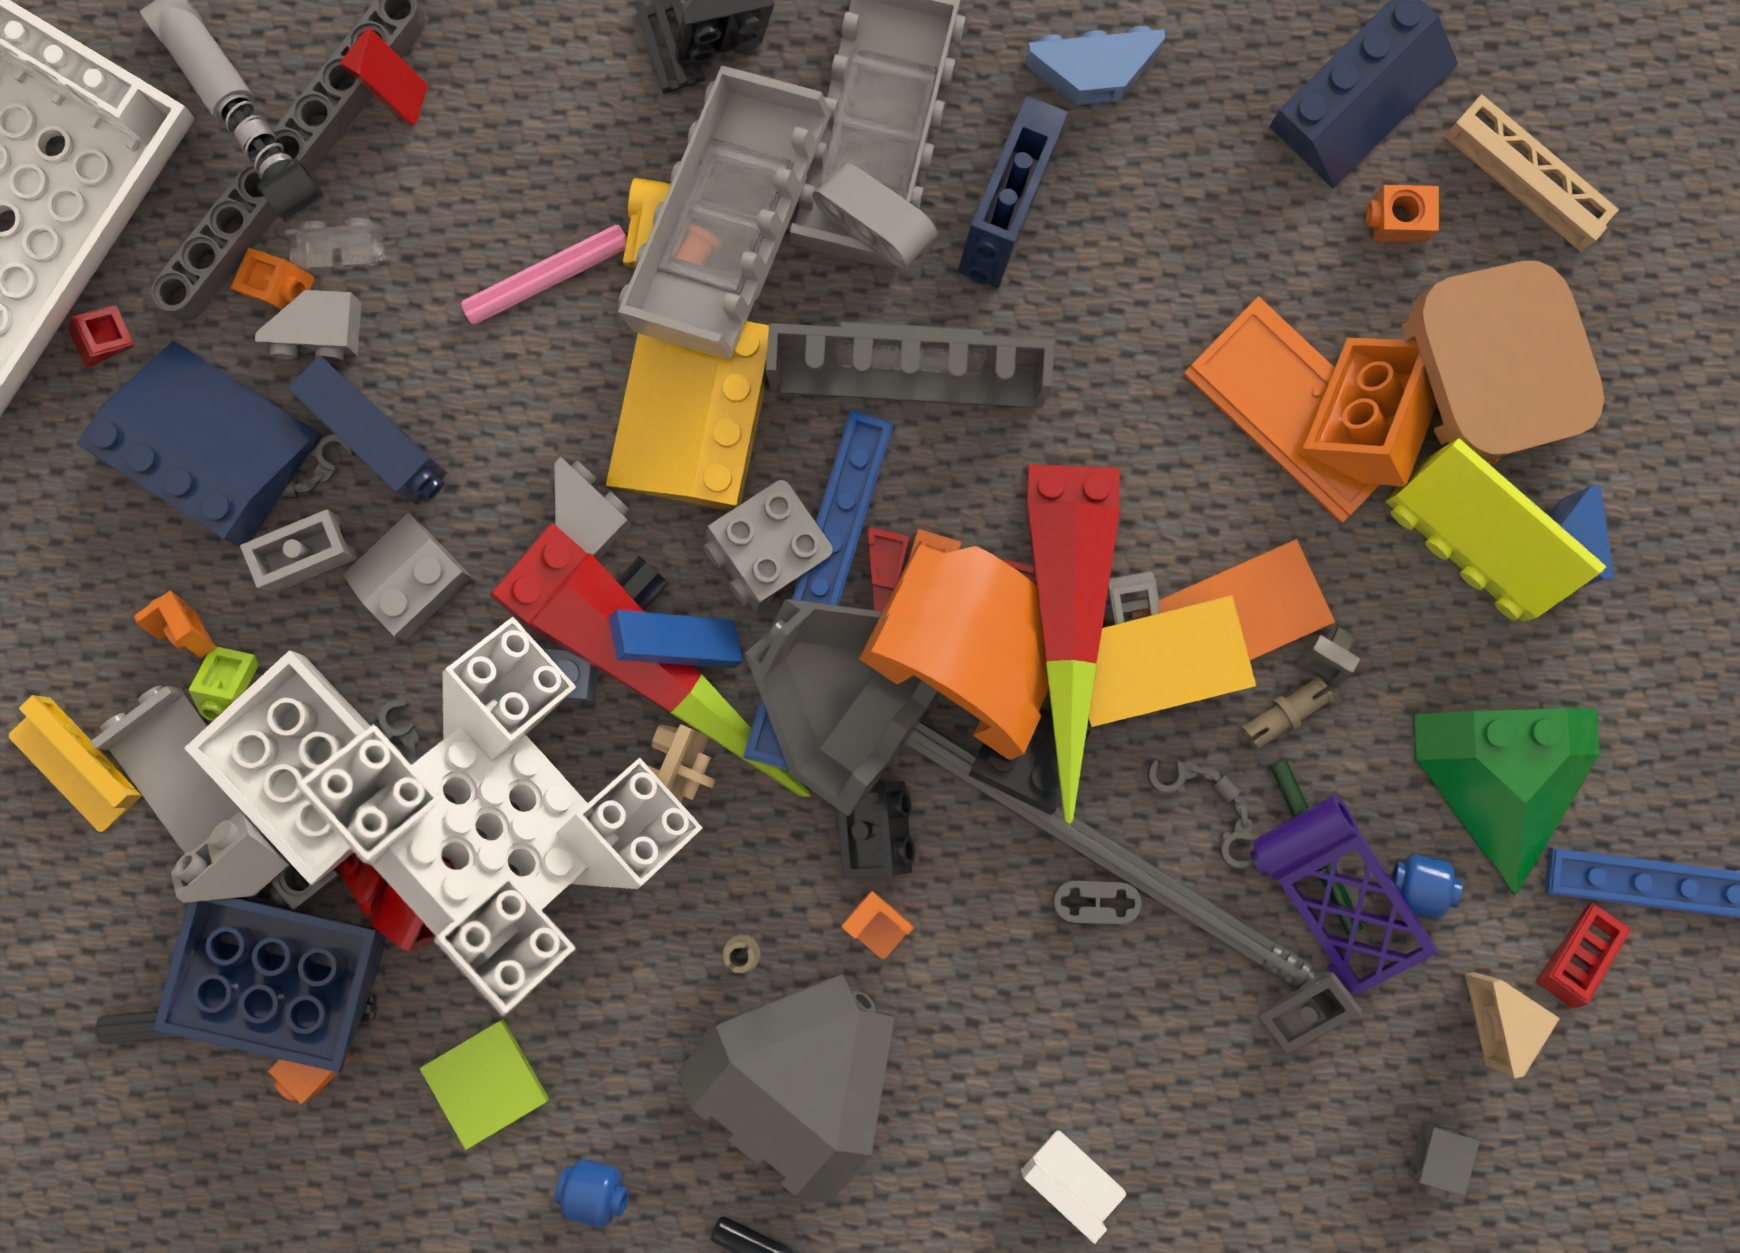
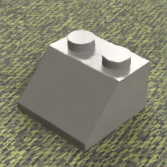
(405, 577)

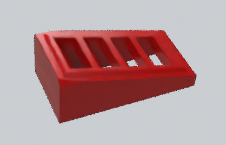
(1562, 987)

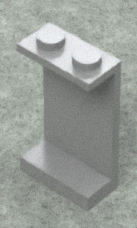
(152, 753)

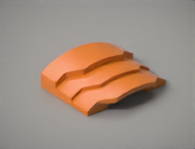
(971, 635)

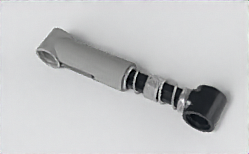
(231, 103)

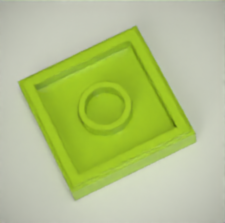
(484, 1084)

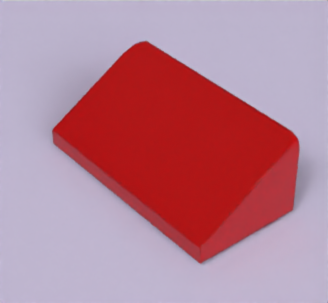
(386, 76)

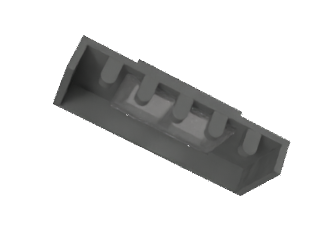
(909, 364)

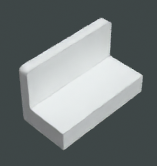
(1073, 1184)

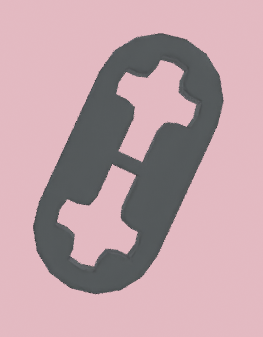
(1096, 913)

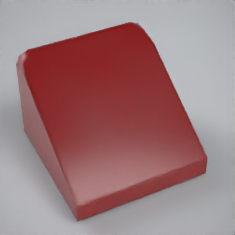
(99, 335)

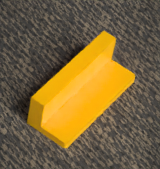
(73, 763)

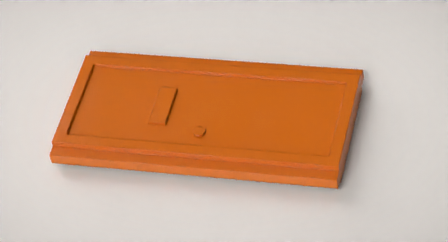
(1272, 390)

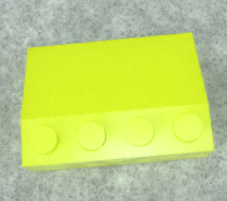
(1492, 533)

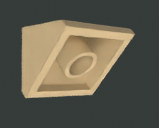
(1508, 1024)

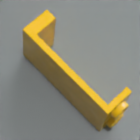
(1169, 661)

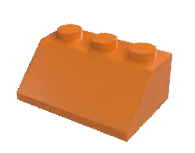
(1374, 412)

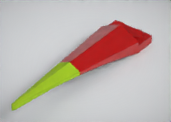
(1072, 544)
(569, 601)

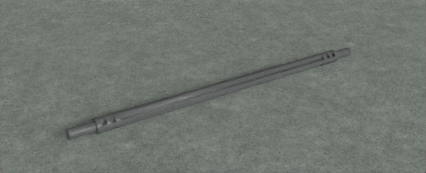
(1124, 865)

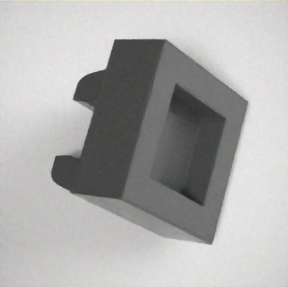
(1330, 657)

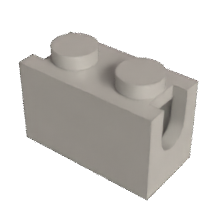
(298, 552)

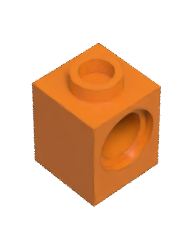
(1418, 201)
(299, 1080)

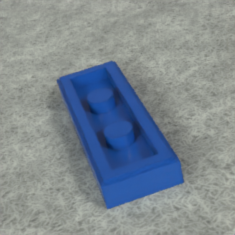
(675, 639)

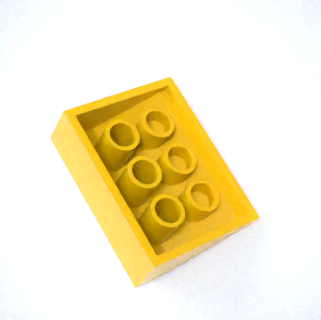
(690, 421)

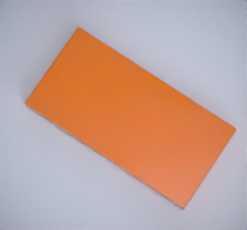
(1272, 596)

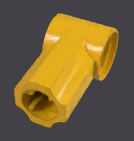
(642, 203)

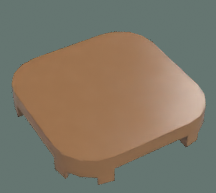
(1506, 359)

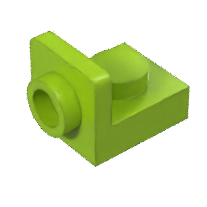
(221, 680)

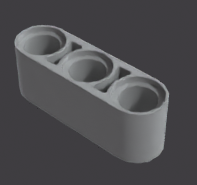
(875, 215)

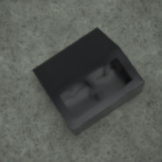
(720, 27)

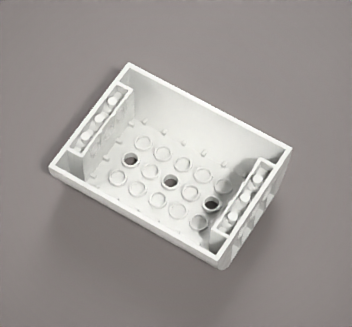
(72, 202)

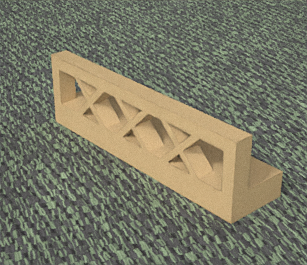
(1526, 178)

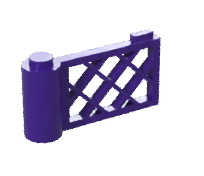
(1307, 845)

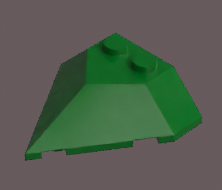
(1508, 775)

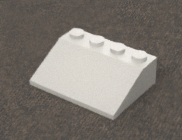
(272, 742)

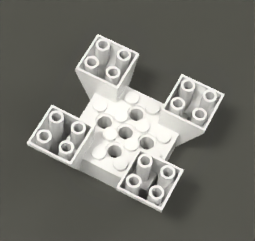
(404, 823)

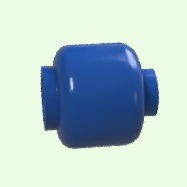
(1427, 885)
(591, 1193)

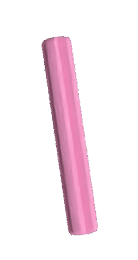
(544, 274)

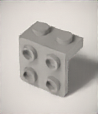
(766, 544)

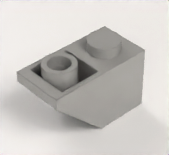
(315, 324)
(584, 513)
(229, 864)

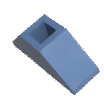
(1095, 64)

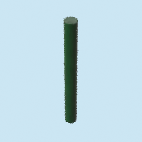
(1297, 805)

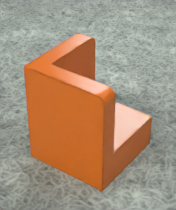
(877, 925)

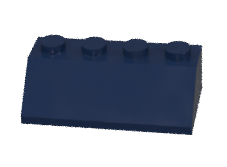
(1366, 89)

